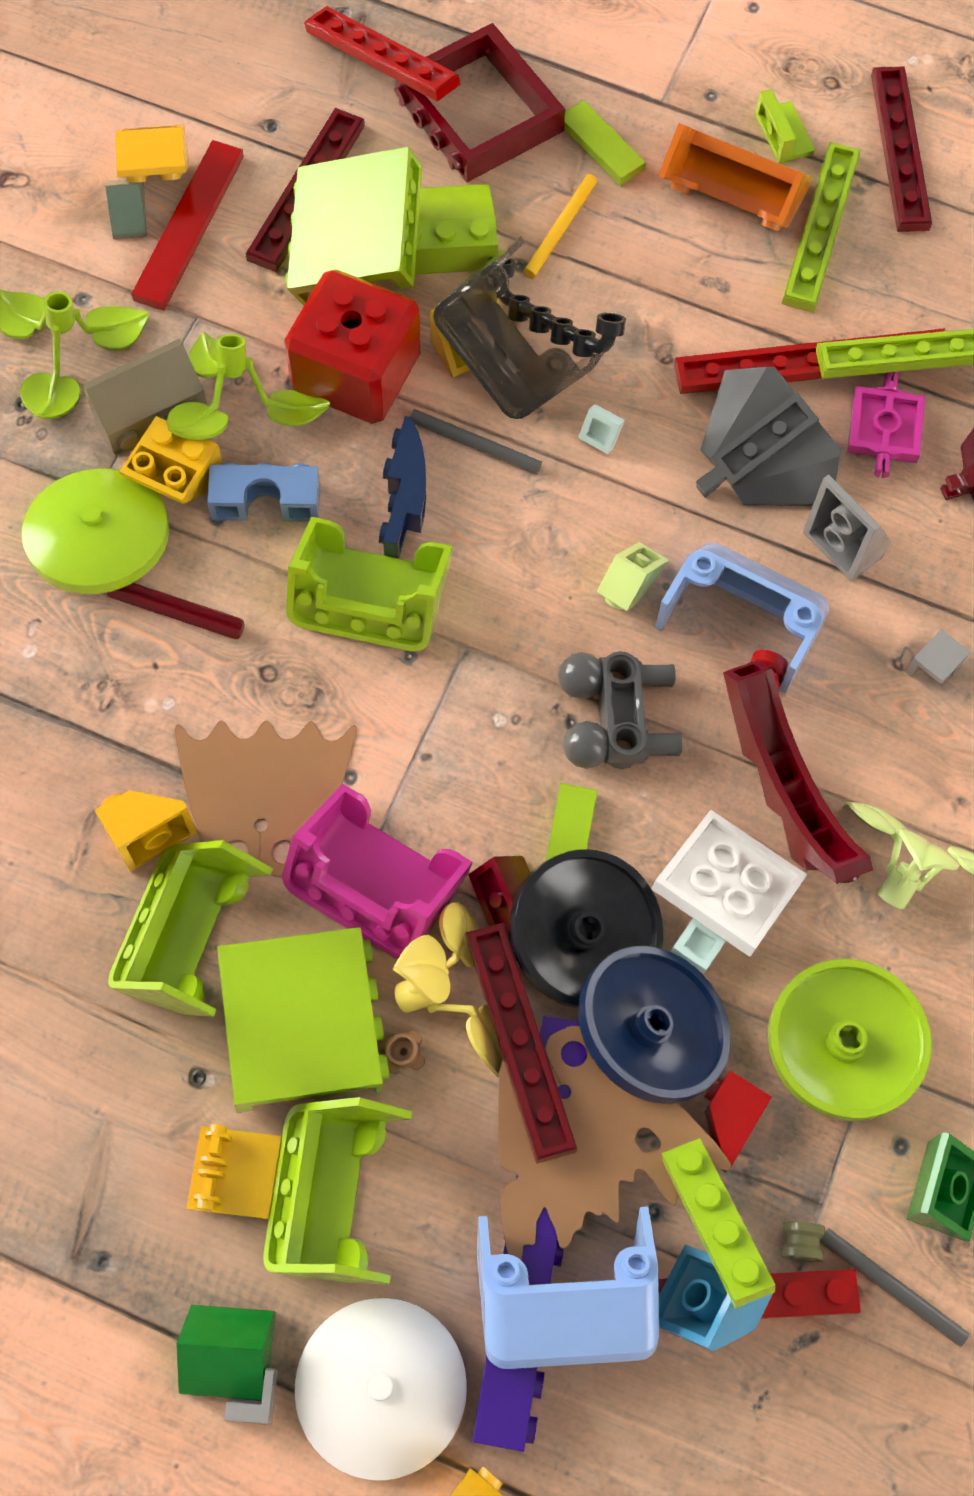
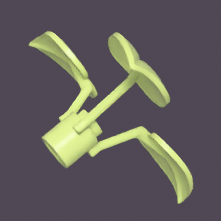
(904, 879)

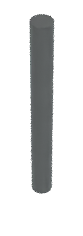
(475, 441)
(894, 1287)

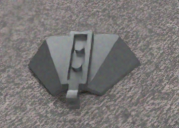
(766, 441)

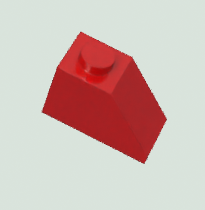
(733, 1112)

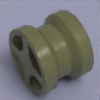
(803, 1241)

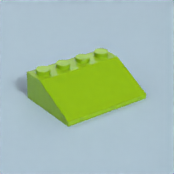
(455, 229)

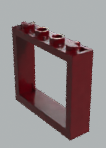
(474, 162)

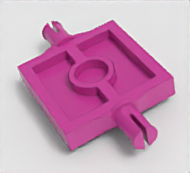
(886, 424)

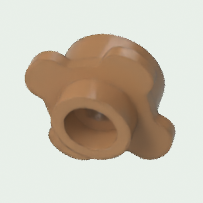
(393, 1046)

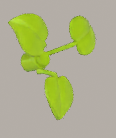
(23, 313)
(228, 359)

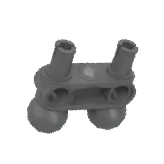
(619, 710)

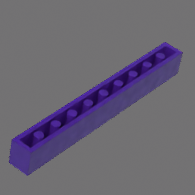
(507, 1394)

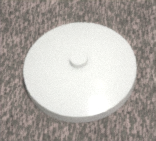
(380, 1389)

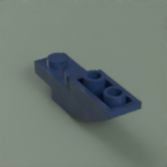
(407, 488)

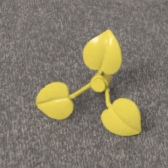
(428, 984)

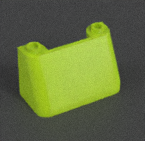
(365, 592)

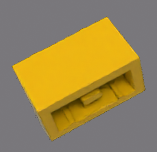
(151, 152)
(171, 463)

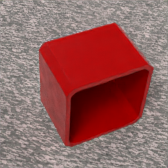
(359, 366)

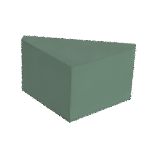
(126, 209)

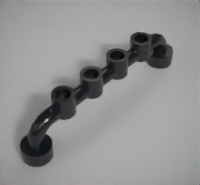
(562, 329)

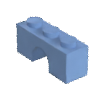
(237, 486)

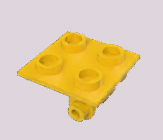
(234, 1172)

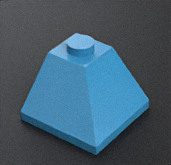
(698, 1306)

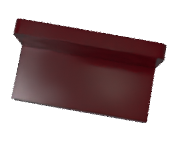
(497, 885)

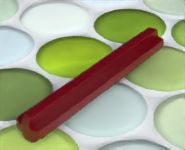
(180, 609)

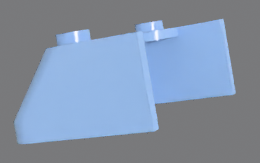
(796, 604)
(570, 1320)

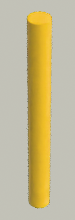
(560, 226)

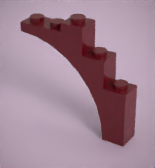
(766, 739)

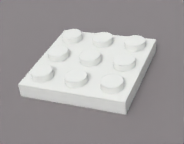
(729, 882)

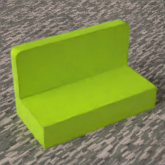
(783, 128)

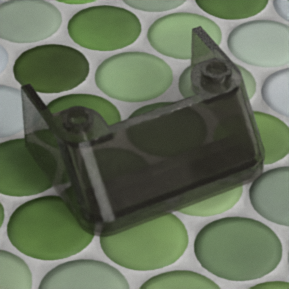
(495, 347)

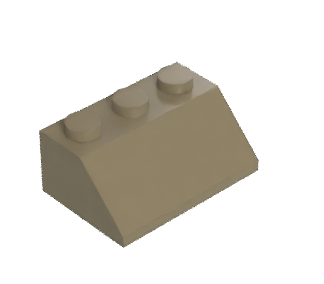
(137, 392)

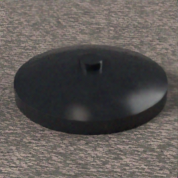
(578, 914)

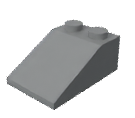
(844, 530)

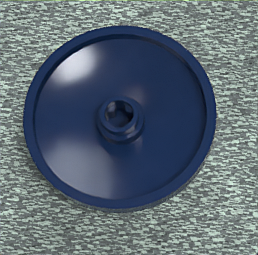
(654, 1024)

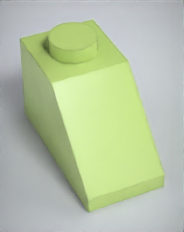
(631, 576)

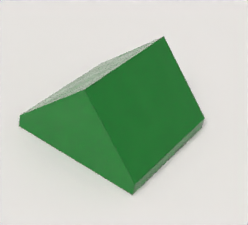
(945, 1188)
(224, 1352)

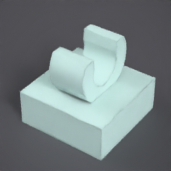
(601, 429)
(698, 945)

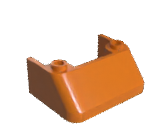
(734, 176)

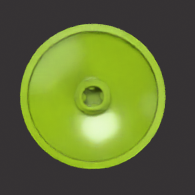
(95, 531)
(849, 1040)

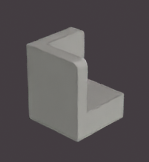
(939, 657)
(252, 1410)

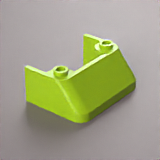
(176, 922)
(319, 1187)

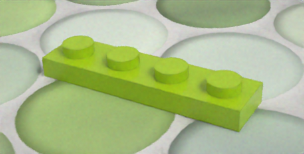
(718, 1223)

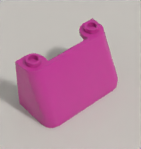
(367, 876)

